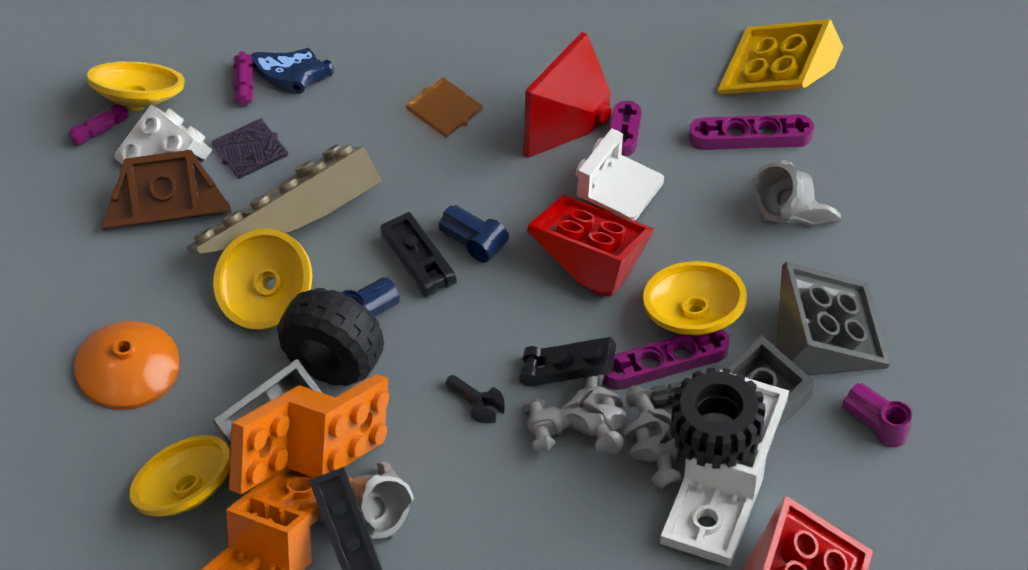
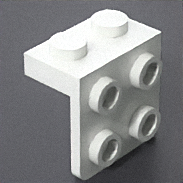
(160, 134)
(616, 180)

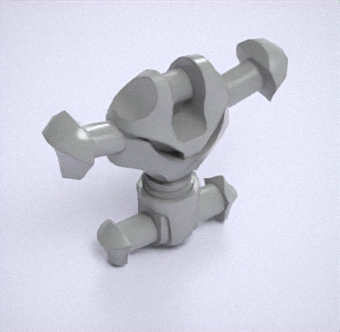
(591, 411)
(653, 436)

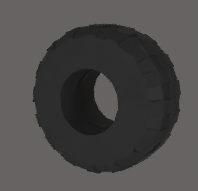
(331, 336)

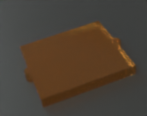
(444, 107)

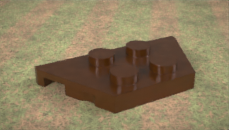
(163, 190)

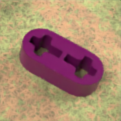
(629, 128)

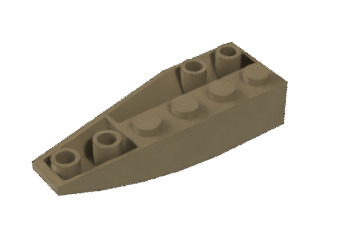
(300, 199)

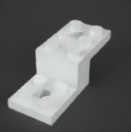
(722, 493)

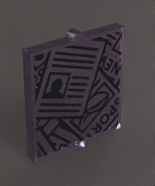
(249, 148)

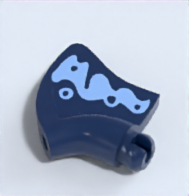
(292, 69)

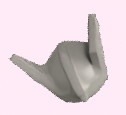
(789, 197)
(382, 500)

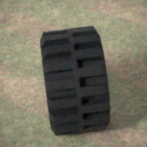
(713, 441)

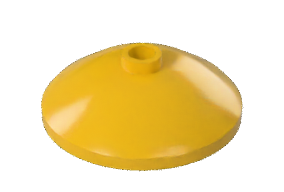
(135, 83)
(247, 268)
(694, 297)
(181, 476)

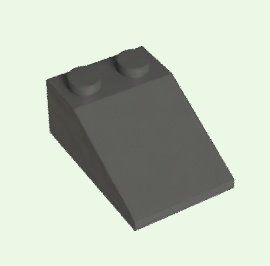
(770, 366)

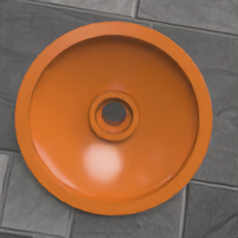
(129, 377)

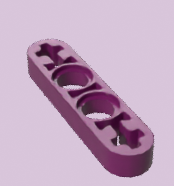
(750, 127)
(667, 361)

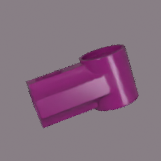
(888, 418)

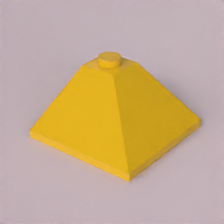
(782, 57)

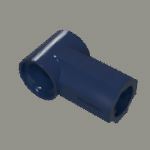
(479, 237)
(376, 296)

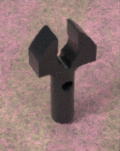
(478, 399)

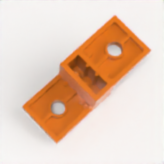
(308, 432)
(271, 526)

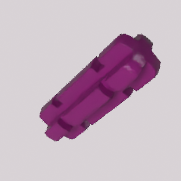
(243, 79)
(98, 124)

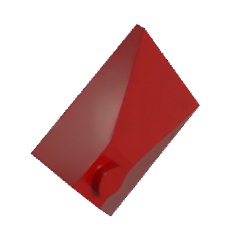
(566, 99)
(590, 242)
(805, 541)

